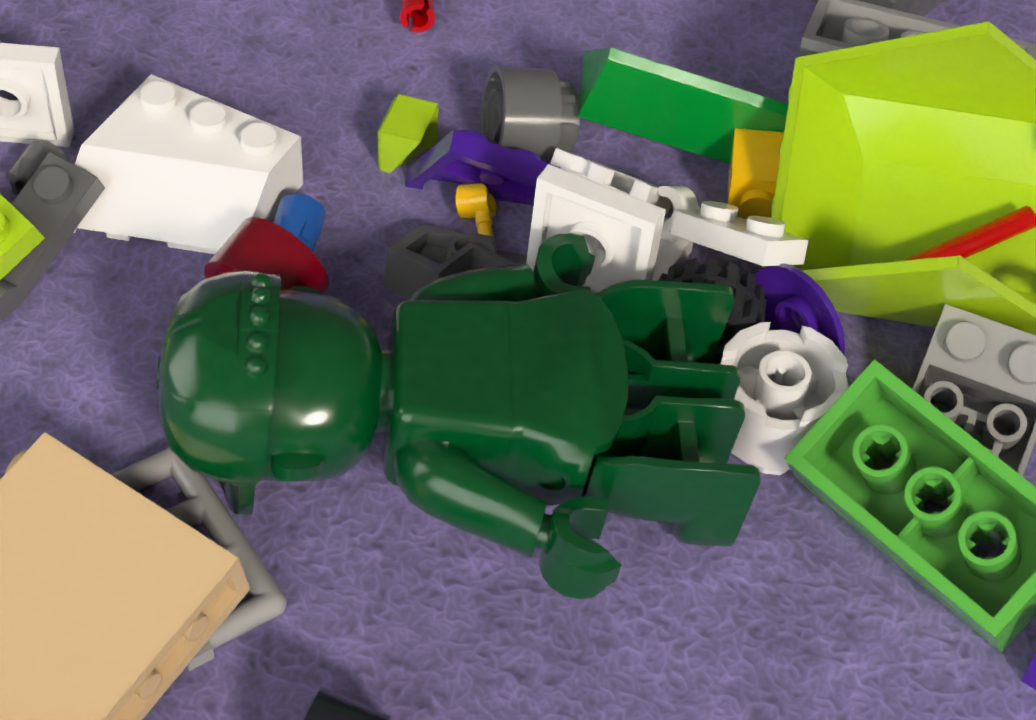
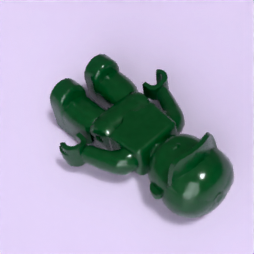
(488, 401)

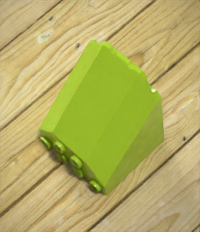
(904, 152)

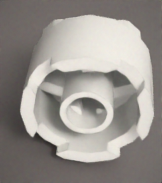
(784, 387)

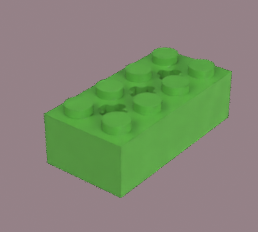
(937, 462)

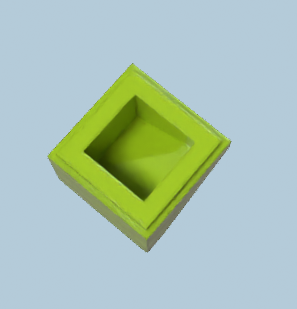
(406, 131)

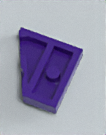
(471, 159)

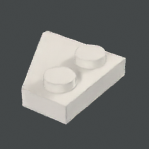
(610, 178)

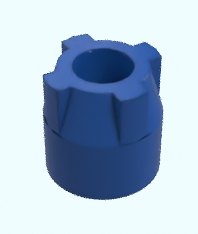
(301, 217)

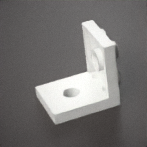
(43, 104)
(616, 228)

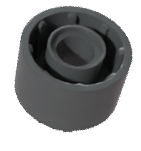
(529, 110)

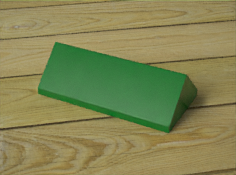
(671, 103)

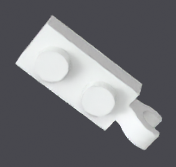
(719, 228)

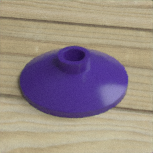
(796, 301)

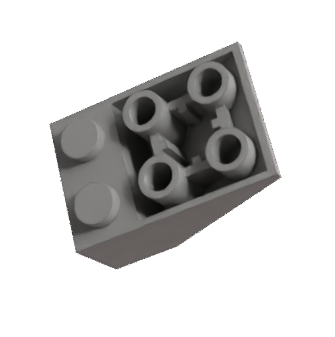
(983, 382)

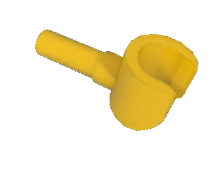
(476, 203)

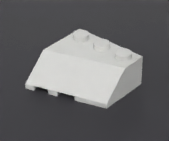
(186, 168)

